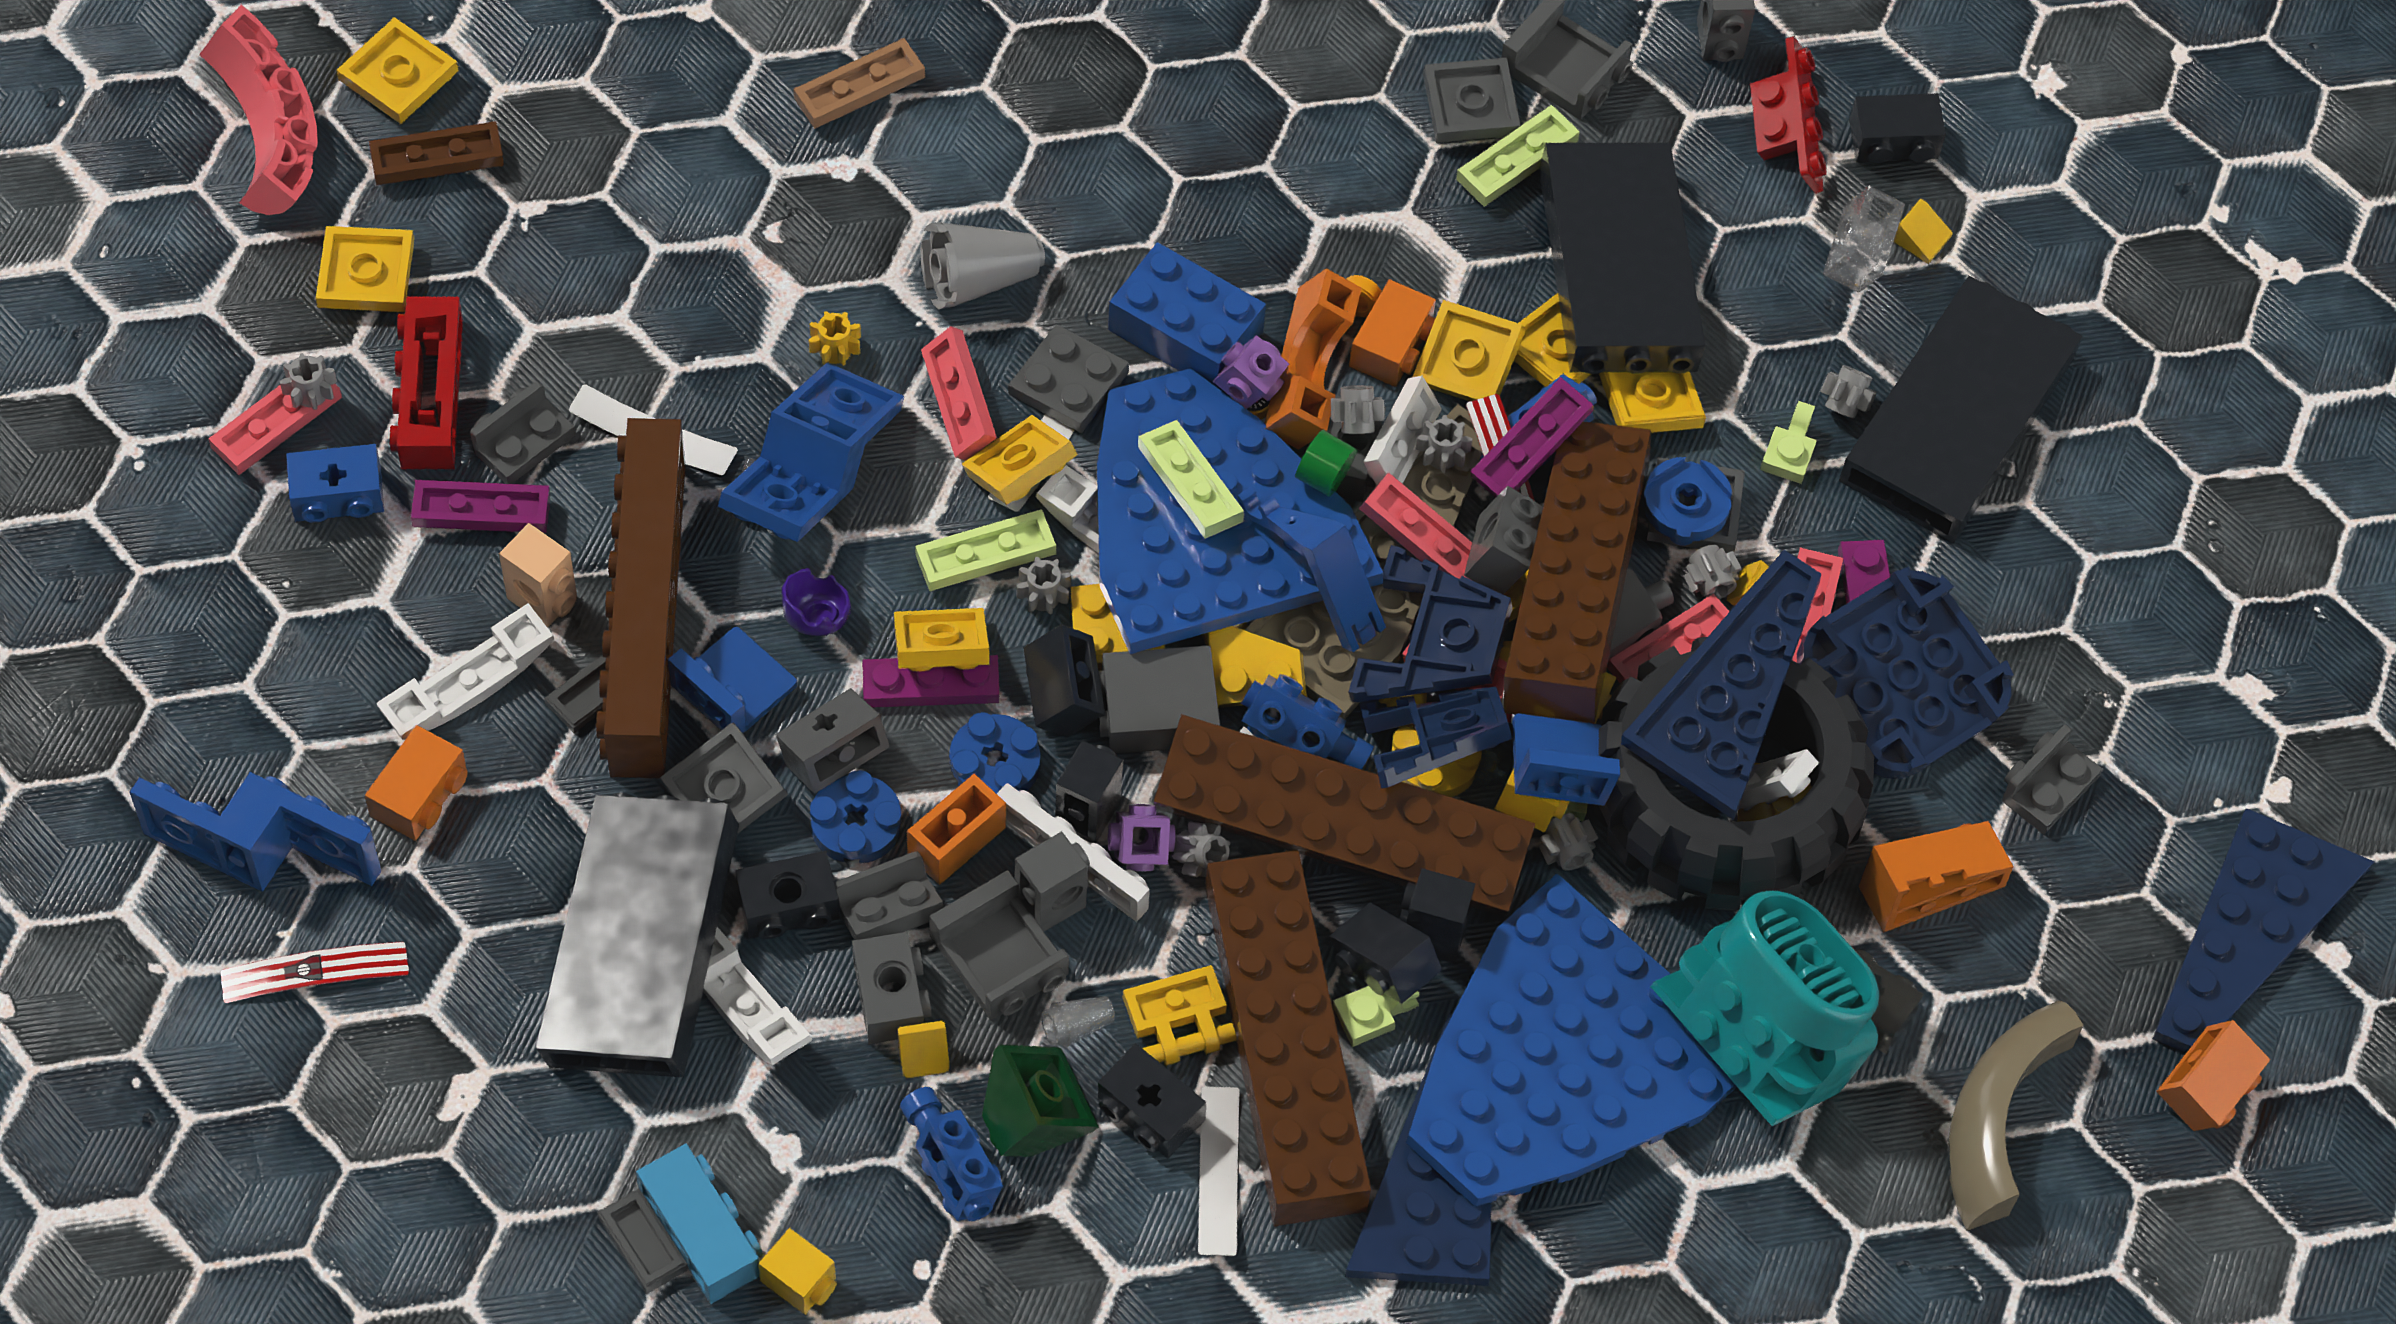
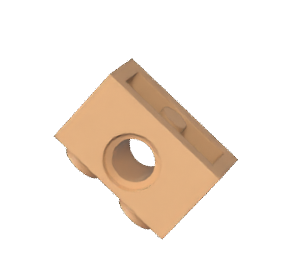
(539, 574)

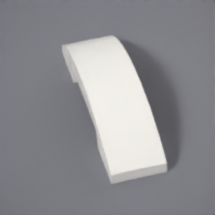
(1073, 503)
(470, 678)
(748, 1007)

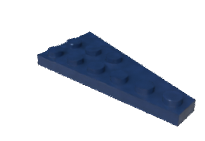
(1720, 702)
(2258, 913)
(1422, 1224)

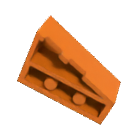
(1933, 873)

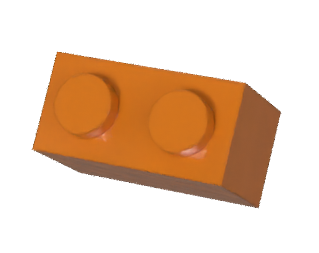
(1393, 333)
(417, 783)
(957, 828)
(2214, 1076)

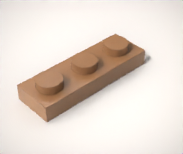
(859, 83)

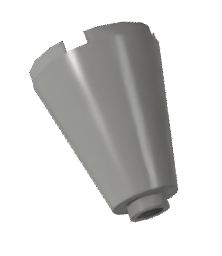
(976, 261)

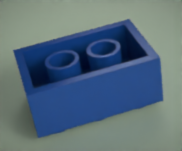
(1183, 313)

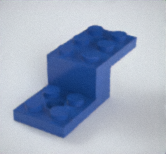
(811, 452)
(256, 830)

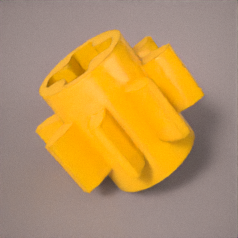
(834, 338)

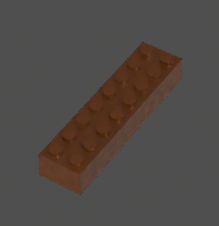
(1577, 573)
(642, 598)
(1340, 813)
(1287, 1038)

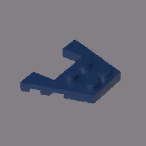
(1453, 638)
(1445, 730)

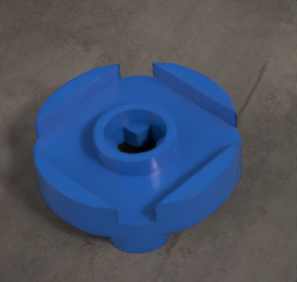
(1682, 522)
(996, 733)
(856, 793)

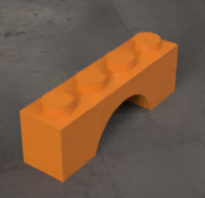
(1318, 321)

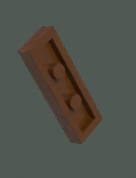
(436, 153)

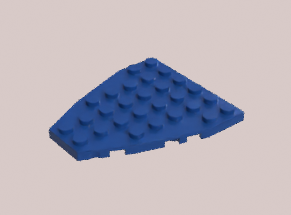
(1153, 559)
(1558, 1056)

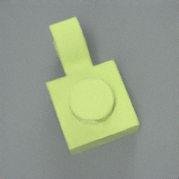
(1791, 448)
(1369, 1015)

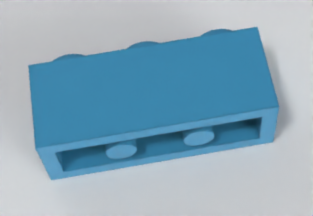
(700, 1222)

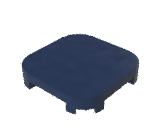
(1911, 670)

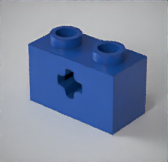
(335, 483)

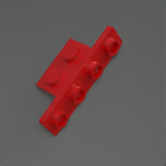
(1787, 116)

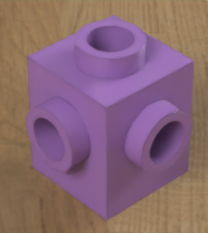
(1251, 371)
(1154, 847)

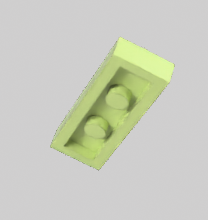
(1515, 156)
(1191, 479)
(985, 550)

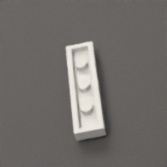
(1120, 887)

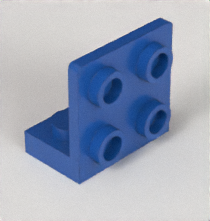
(731, 680)
(1561, 760)

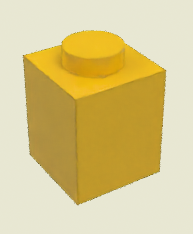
(798, 1272)

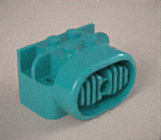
(1777, 1003)

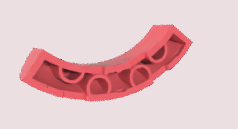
(274, 105)

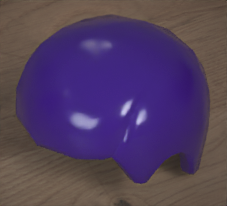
(814, 604)

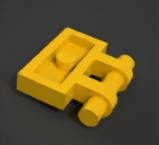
(1178, 1002)

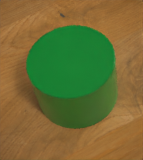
(1326, 463)

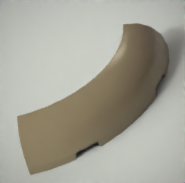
(1977, 1133)

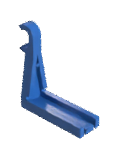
(1332, 563)

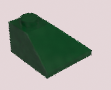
(1033, 1101)

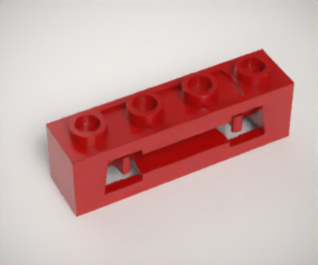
(429, 322)

